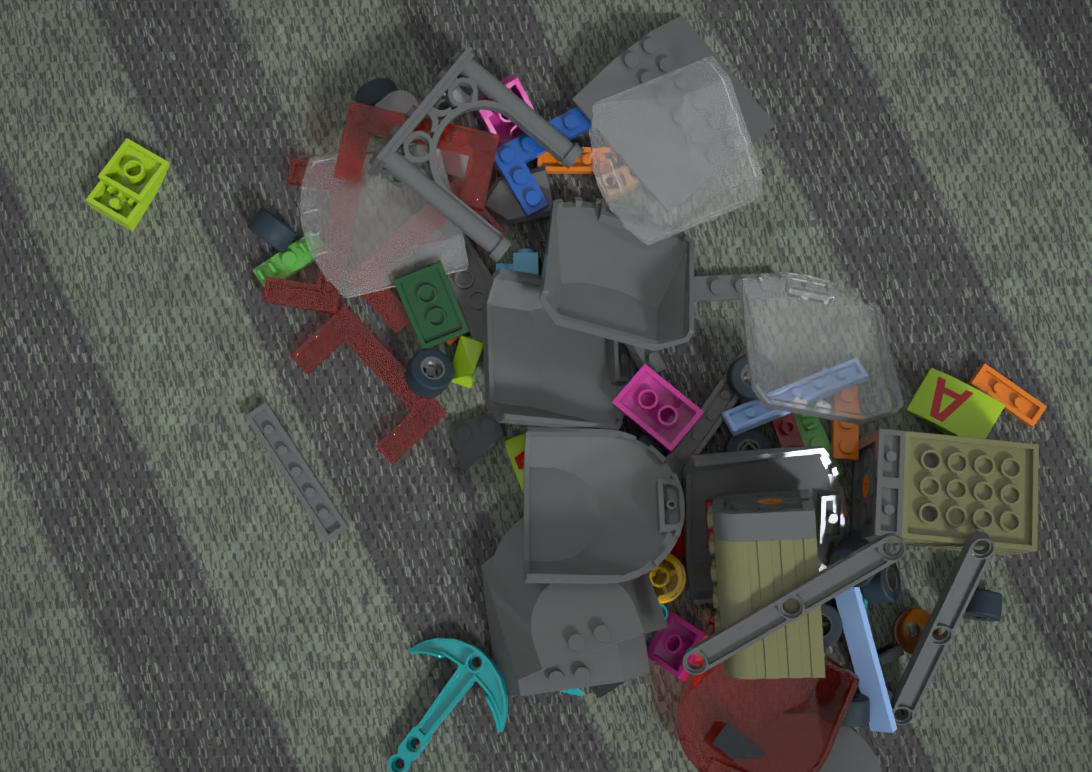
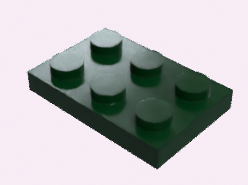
(431, 305)

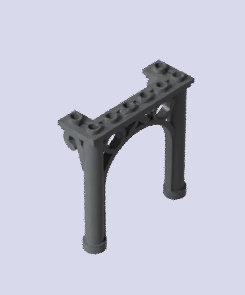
(472, 79)

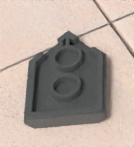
(504, 206)

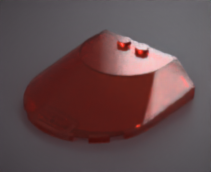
(784, 717)

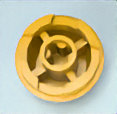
(668, 579)

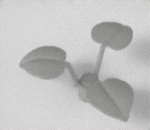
(402, 101)

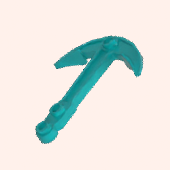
(459, 684)

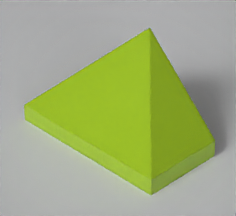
(466, 360)

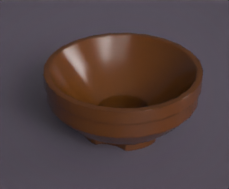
(915, 615)

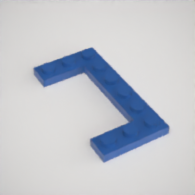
(514, 155)

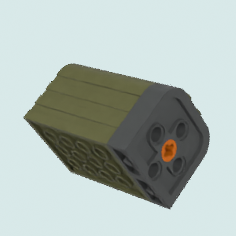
(944, 489)
(762, 550)

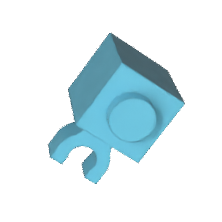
(523, 261)

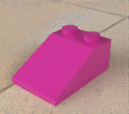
(496, 122)
(658, 408)

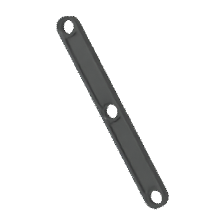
(809, 594)
(946, 614)

